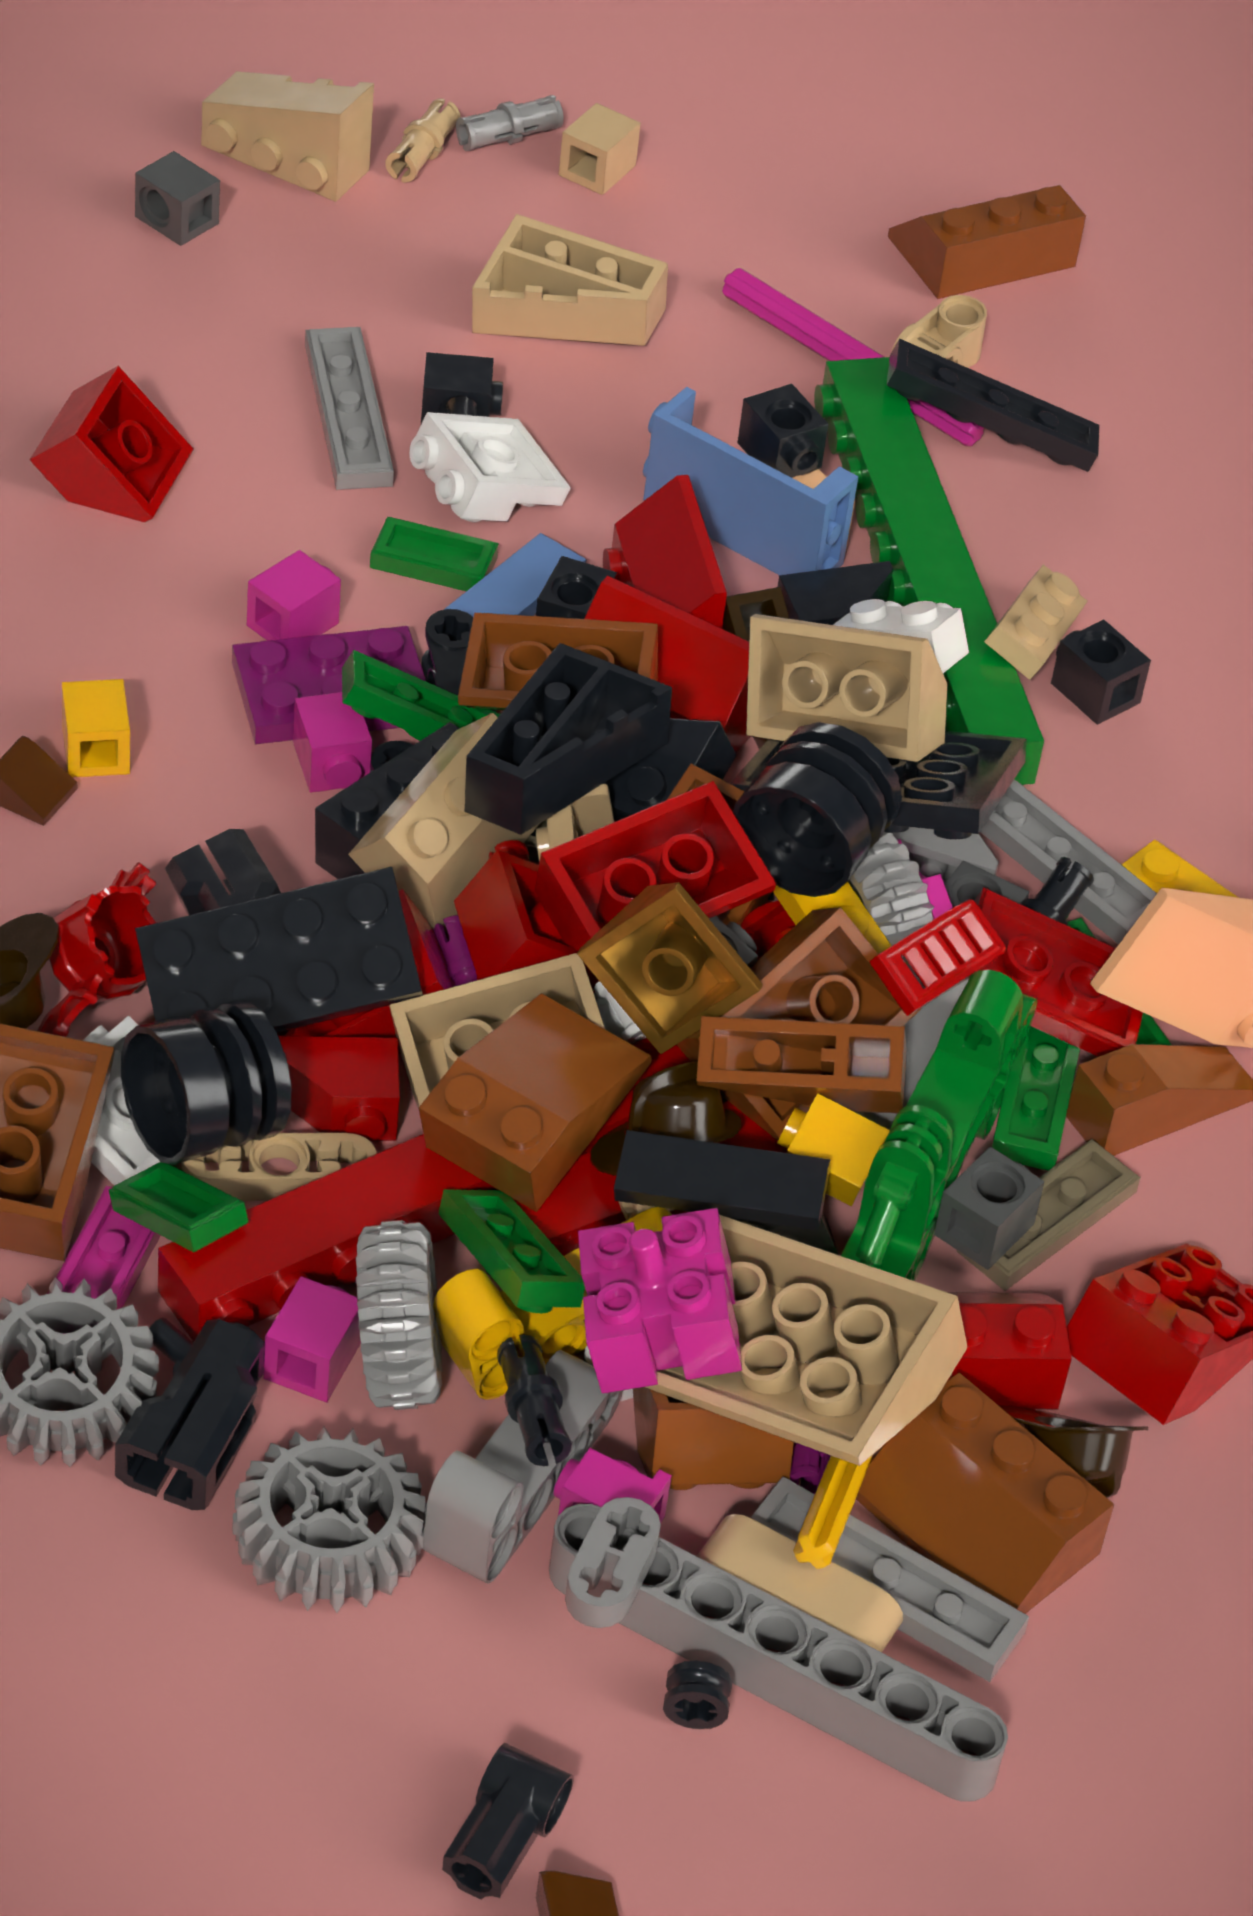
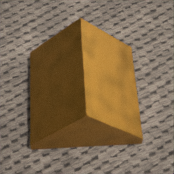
(668, 965)

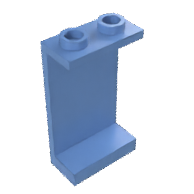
(747, 501)

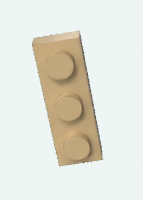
(1036, 621)

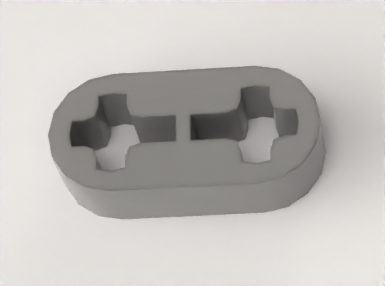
(599, 1557)

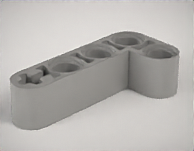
(491, 1503)

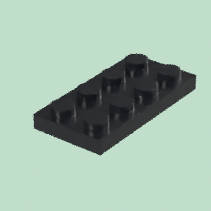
(289, 954)

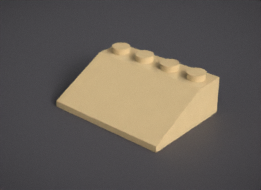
(826, 1347)

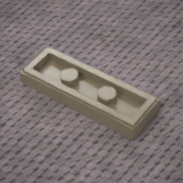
(1072, 1200)

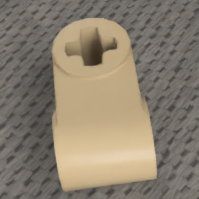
(951, 330)

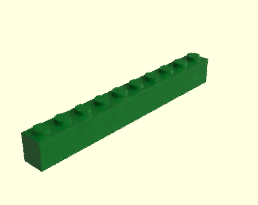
(917, 532)

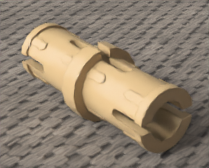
(422, 140)

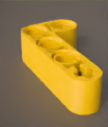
(479, 1318)

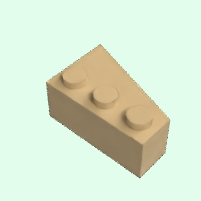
(567, 288)

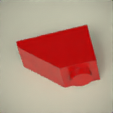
(345, 1084)

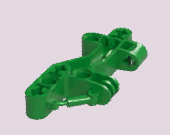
(935, 1130)

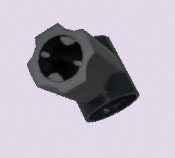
(512, 1807)

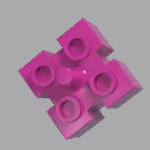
(659, 1300)

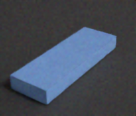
(517, 581)

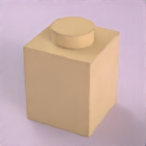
(599, 148)

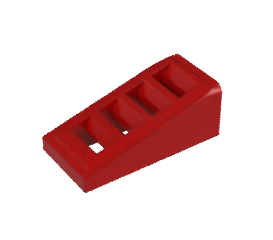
(940, 955)

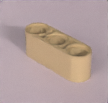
(828, 1594)

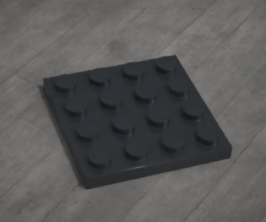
(944, 791)

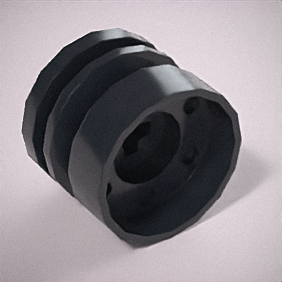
(819, 807)
(205, 1081)

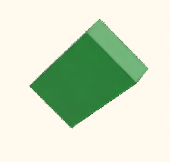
(432, 554)
(178, 1206)

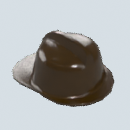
(24, 950)
(669, 1106)
(1089, 1448)

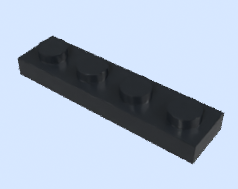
(993, 405)

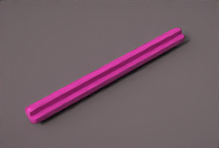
(828, 342)

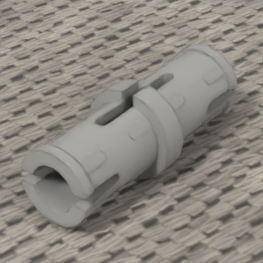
(509, 122)

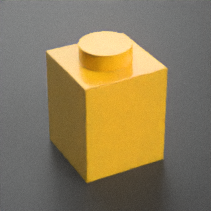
(95, 728)
(836, 1135)

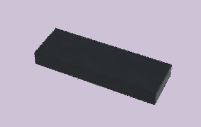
(722, 1176)

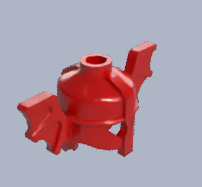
(99, 947)

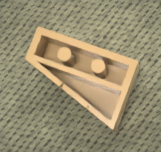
(293, 130)

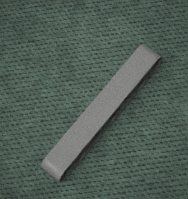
(808, 1661)

